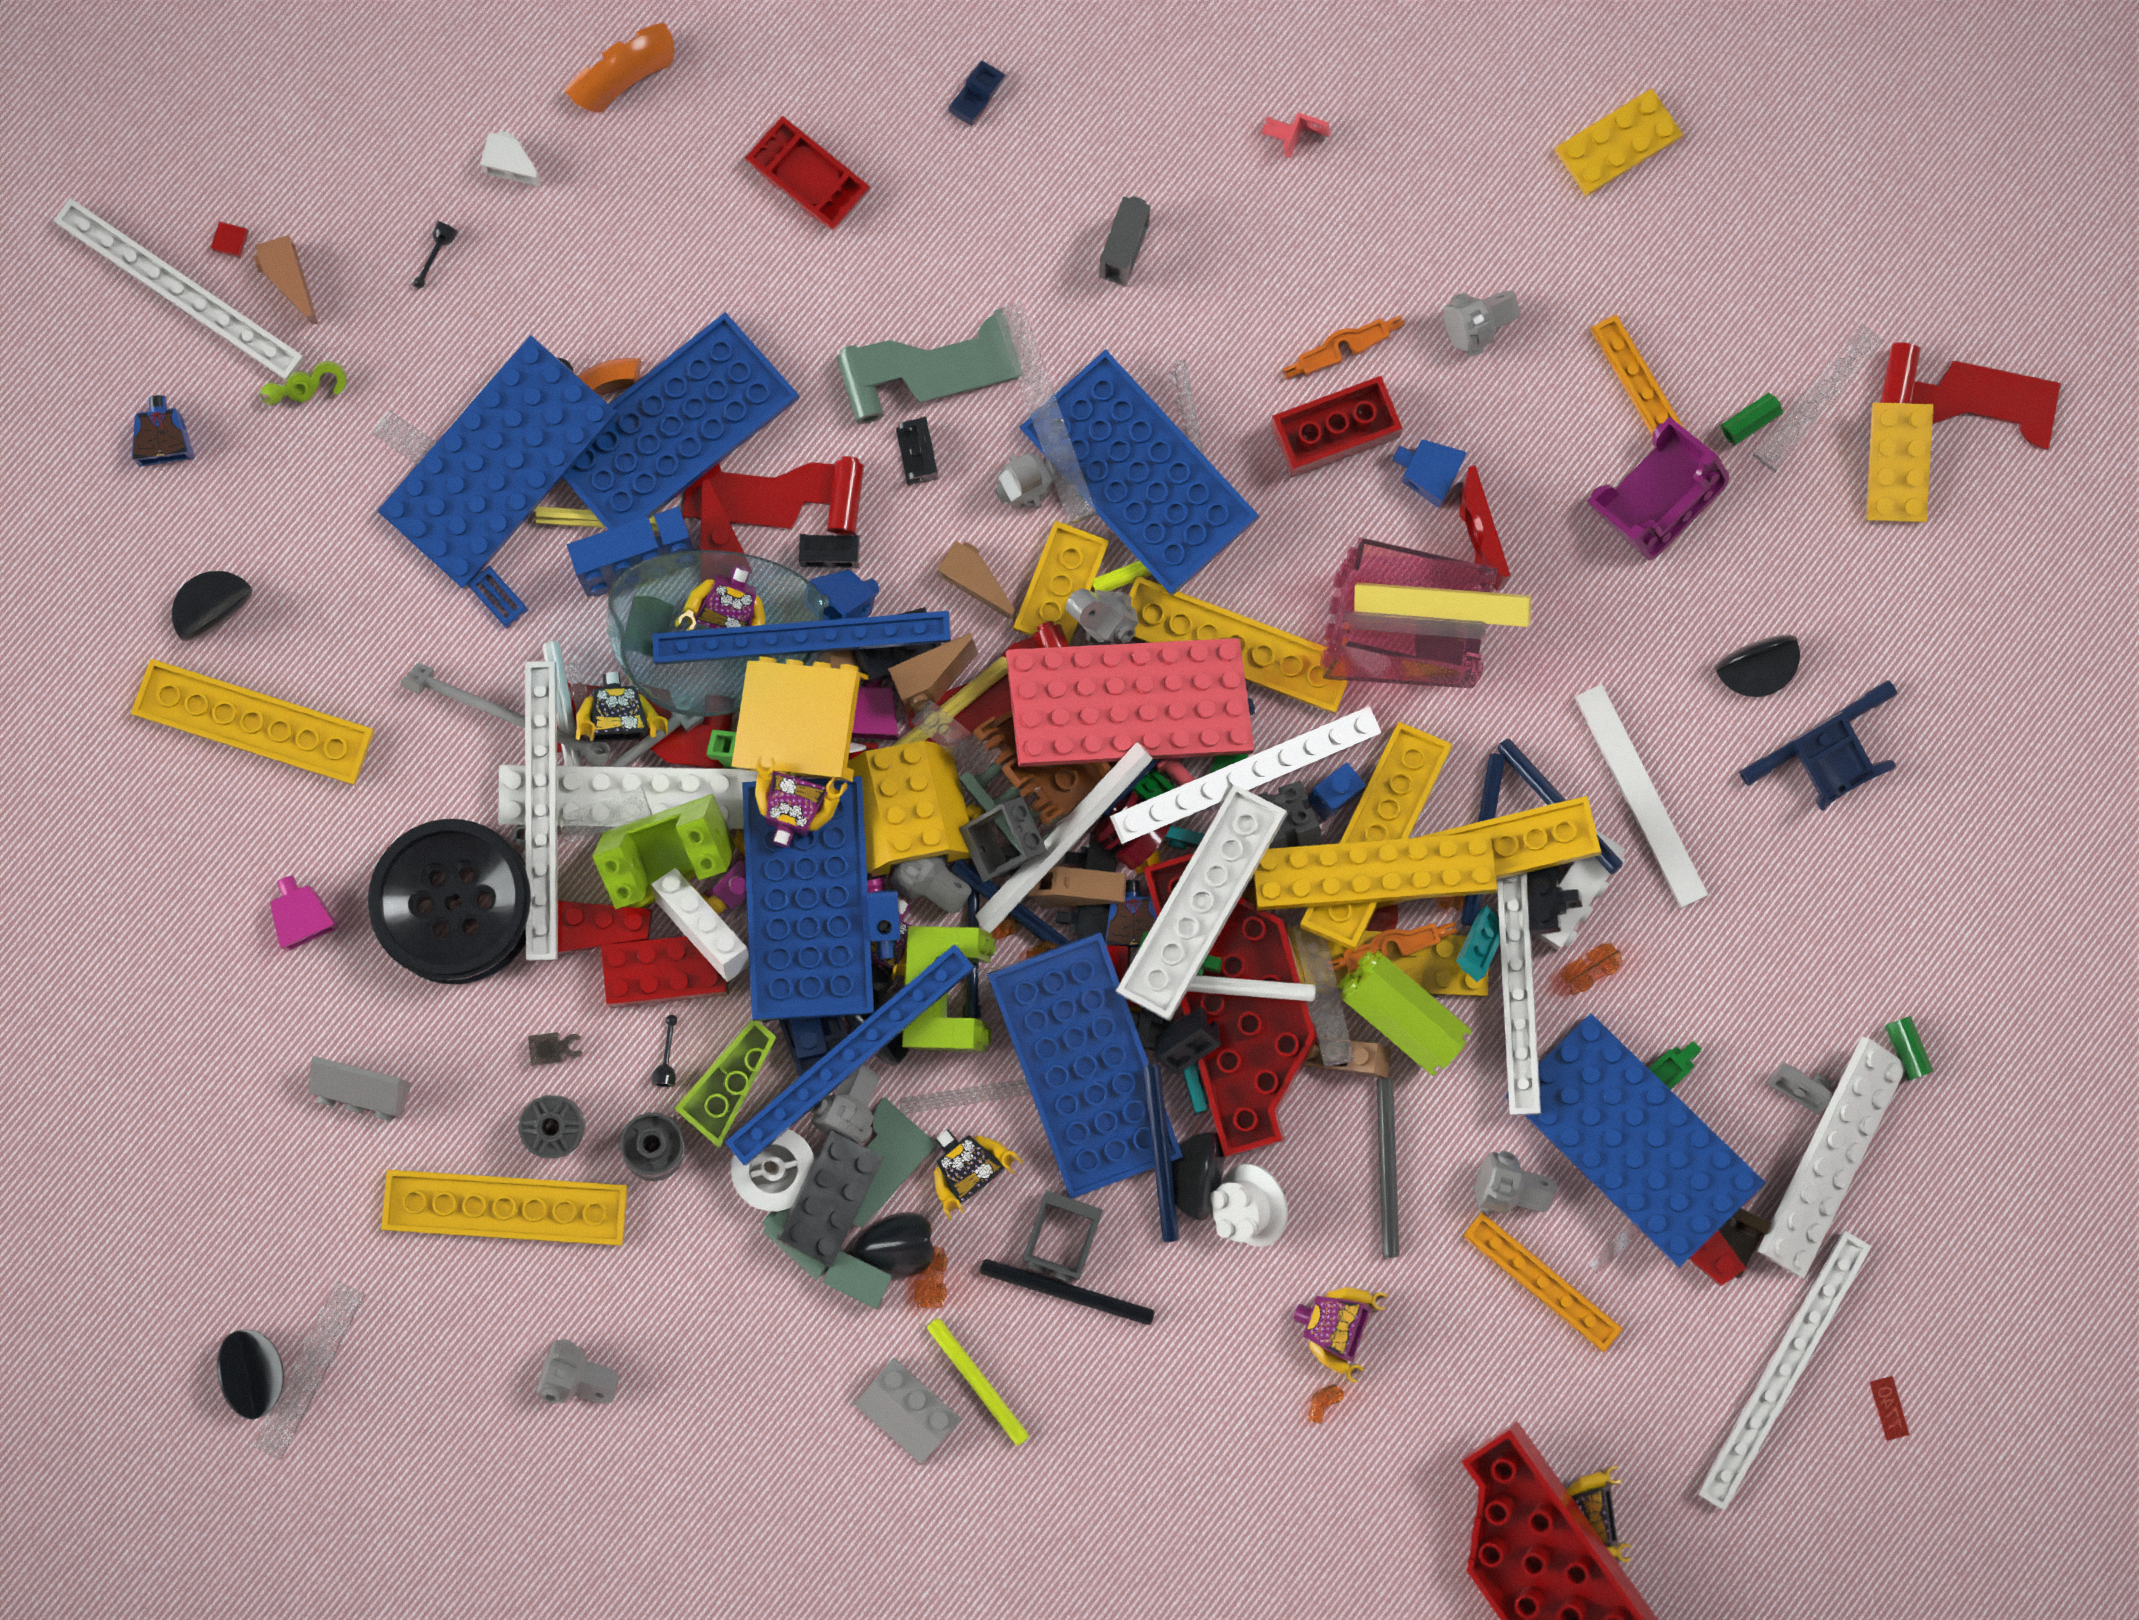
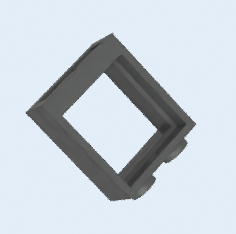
(1125, 240)
(979, 835)
(1067, 1204)

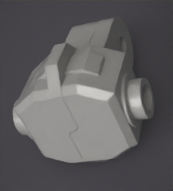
(1474, 321)
(1024, 481)
(1104, 615)
(932, 880)
(848, 1109)
(1504, 1185)
(569, 1374)

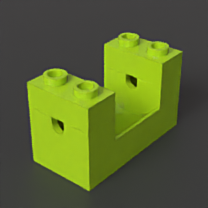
(645, 850)
(933, 1029)

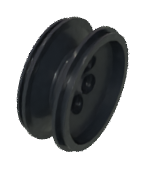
(405, 881)

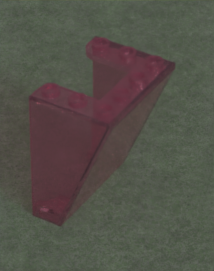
(1398, 655)

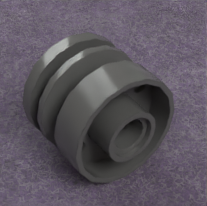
(533, 1126)
(647, 1129)

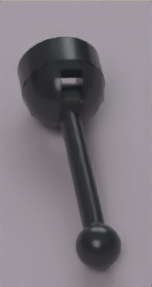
(443, 235)
(664, 1074)

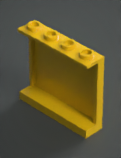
(797, 718)

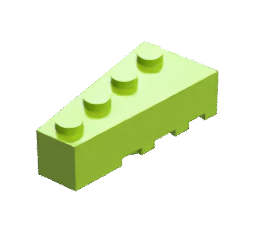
(724, 1086)

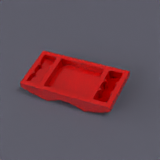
(807, 173)
(1481, 527)

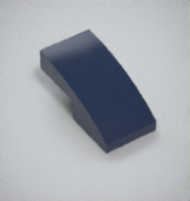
(977, 93)

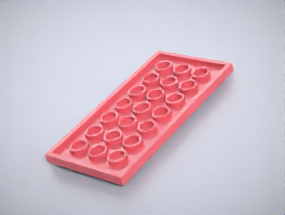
(1107, 698)

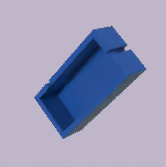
(607, 555)

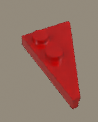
(715, 527)

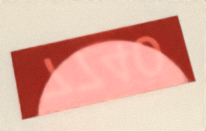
(1889, 1408)

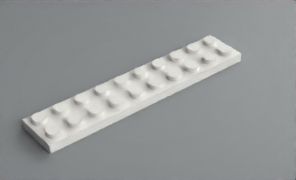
(662, 786)

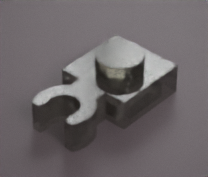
(548, 1048)

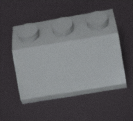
(358, 1088)
(907, 1411)

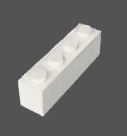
(1589, 878)
(701, 924)

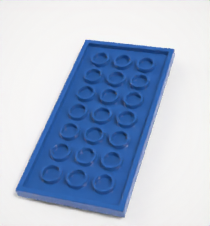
(679, 424)
(497, 462)
(1147, 475)
(808, 914)
(1081, 1062)
(1639, 1142)

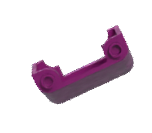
(1662, 491)

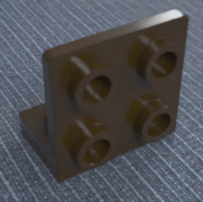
(1743, 1234)

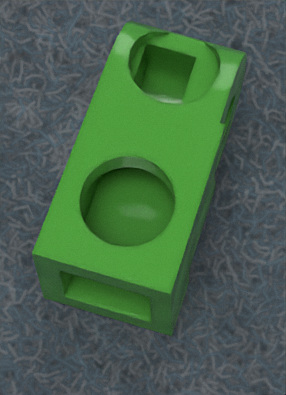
(722, 747)

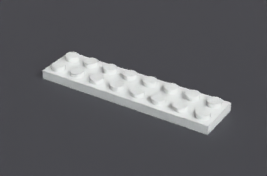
(1201, 902)
(1832, 1157)

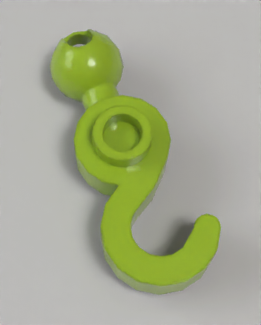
(302, 386)

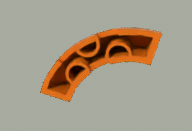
(622, 67)
(612, 375)

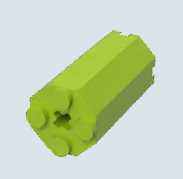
(1404, 1012)

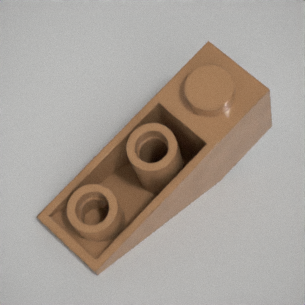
(1078, 888)
(1369, 1060)

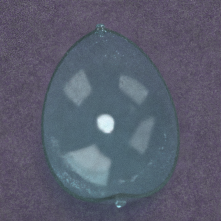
(653, 596)

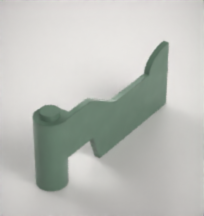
(925, 372)
(903, 1150)

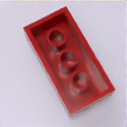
(1336, 426)
(658, 973)

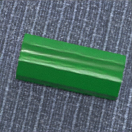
(1751, 419)
(1909, 1048)

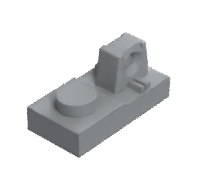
(1810, 1093)

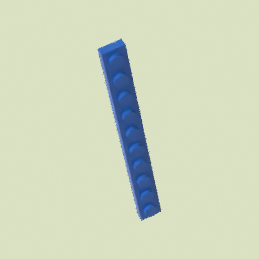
(801, 637)
(850, 1055)

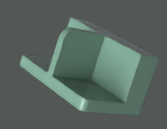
(857, 1279)

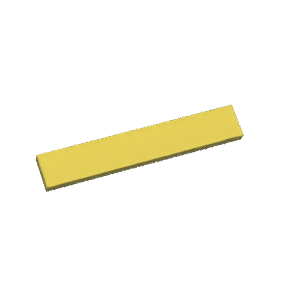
(1444, 603)

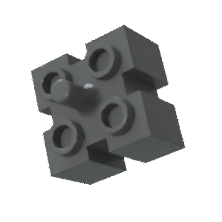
(1300, 824)

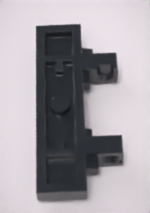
(1548, 901)
(1089, 918)

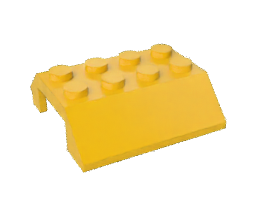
(910, 805)

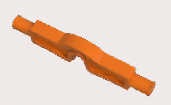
(1357, 340)
(1406, 942)

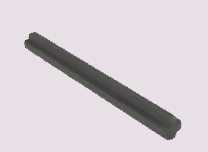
(1387, 1165)

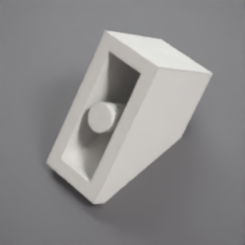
(507, 159)

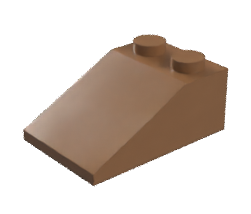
(932, 672)

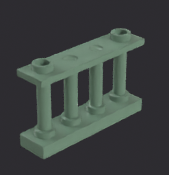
(976, 787)

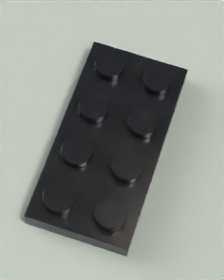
(829, 1198)

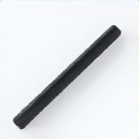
(1067, 1292)

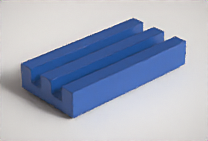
(513, 615)

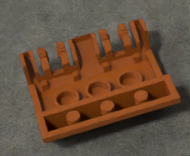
(1055, 786)

